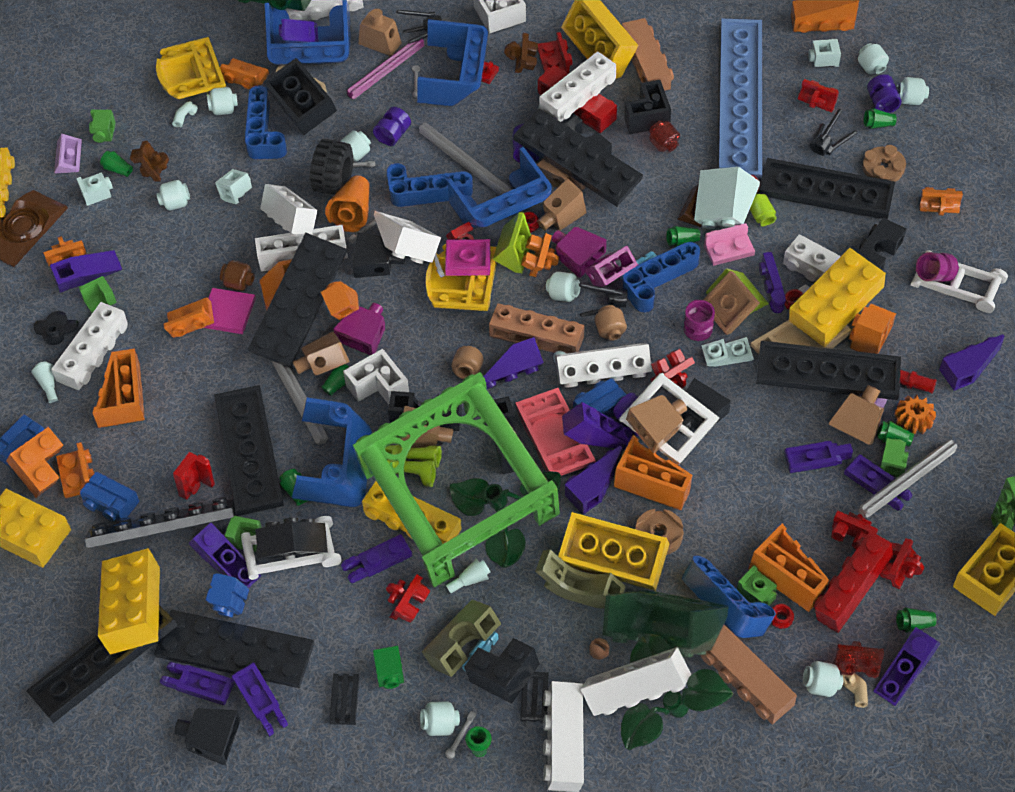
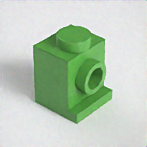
(102, 125)
(894, 458)
(748, 589)

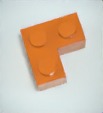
(871, 329)
(31, 464)

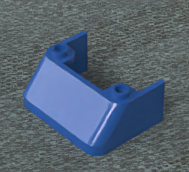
(463, 44)
(338, 483)

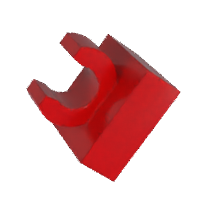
(489, 72)
(461, 232)

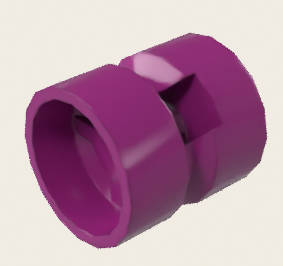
(937, 267)
(699, 320)

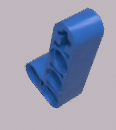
(258, 140)
(424, 189)
(657, 271)
(710, 585)

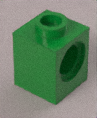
(388, 667)

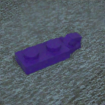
(816, 456)

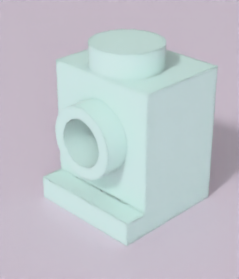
(825, 53)
(233, 186)
(95, 188)

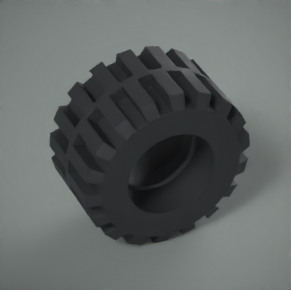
(331, 166)

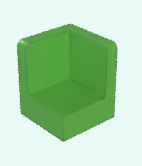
(97, 292)
(238, 526)

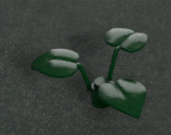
(470, 498)
(704, 692)

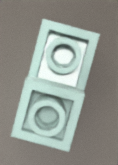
(722, 353)

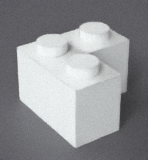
(500, 13)
(375, 375)

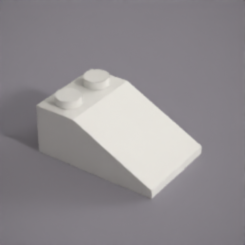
(407, 238)

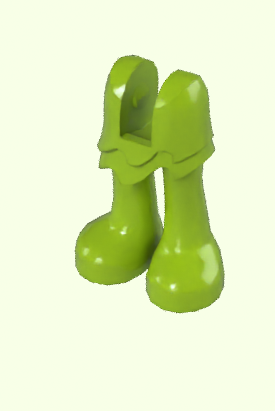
(426, 468)

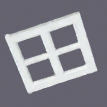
(694, 438)

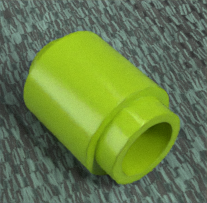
(763, 210)

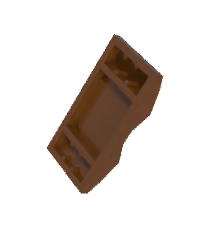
(26, 224)

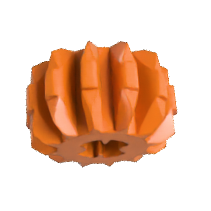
(915, 414)

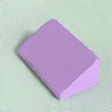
(67, 154)

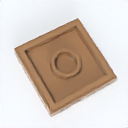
(731, 302)

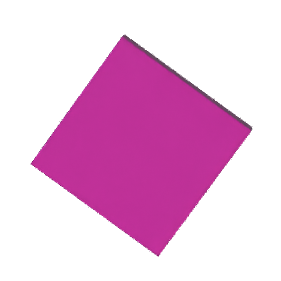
(467, 257)
(230, 310)

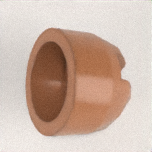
(597, 651)

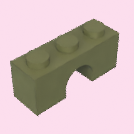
(471, 623)

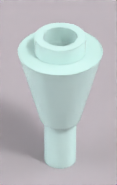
(45, 377)
(473, 574)

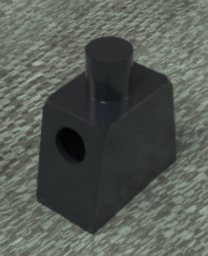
(372, 257)
(707, 397)
(210, 733)

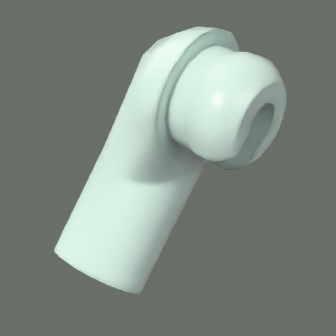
(180, 114)

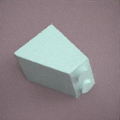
(724, 197)

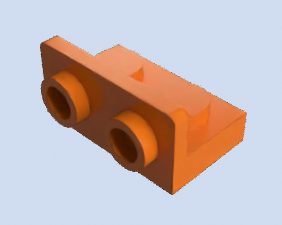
(244, 73)
(189, 318)
(74, 470)

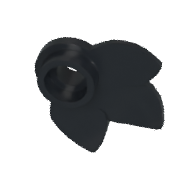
(55, 327)

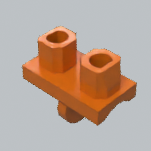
(940, 200)
(64, 250)
(542, 254)

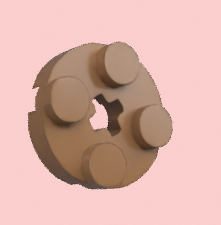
(887, 154)
(662, 520)

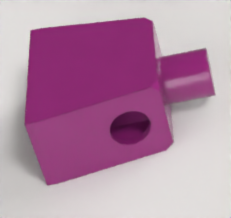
(578, 249)
(606, 269)
(362, 329)

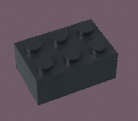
(300, 96)

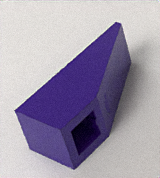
(298, 31)
(84, 269)
(517, 359)
(967, 365)
(593, 428)
(591, 485)
(221, 554)
(906, 666)

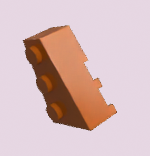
(823, 15)
(121, 392)
(652, 476)
(790, 569)

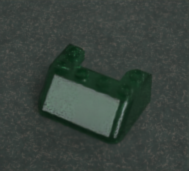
(679, 620)

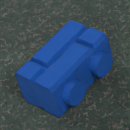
(602, 397)
(18, 435)
(108, 497)
(227, 595)

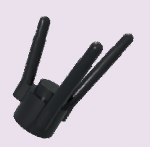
(430, 16)
(822, 142)
(616, 297)

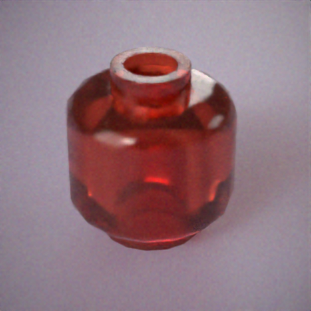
(664, 136)

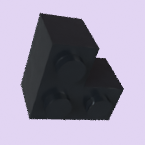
(649, 109)
(291, 538)
(504, 674)

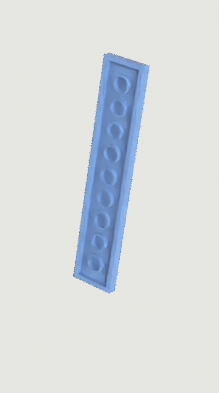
(741, 95)

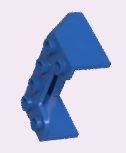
(332, 44)
(529, 189)

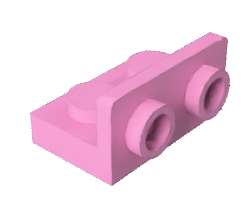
(728, 244)

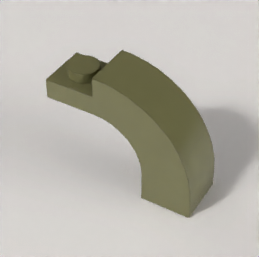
(574, 584)

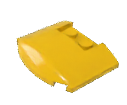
(189, 69)
(460, 292)

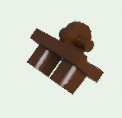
(521, 53)
(151, 161)

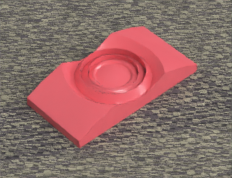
(544, 425)

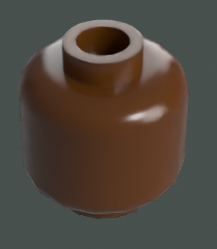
(237, 275)

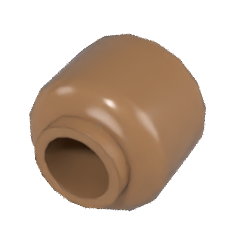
(610, 322)
(467, 361)

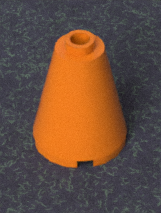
(350, 205)

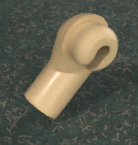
(858, 688)

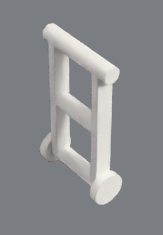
(985, 303)
(328, 559)

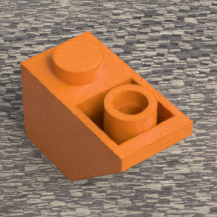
(340, 299)

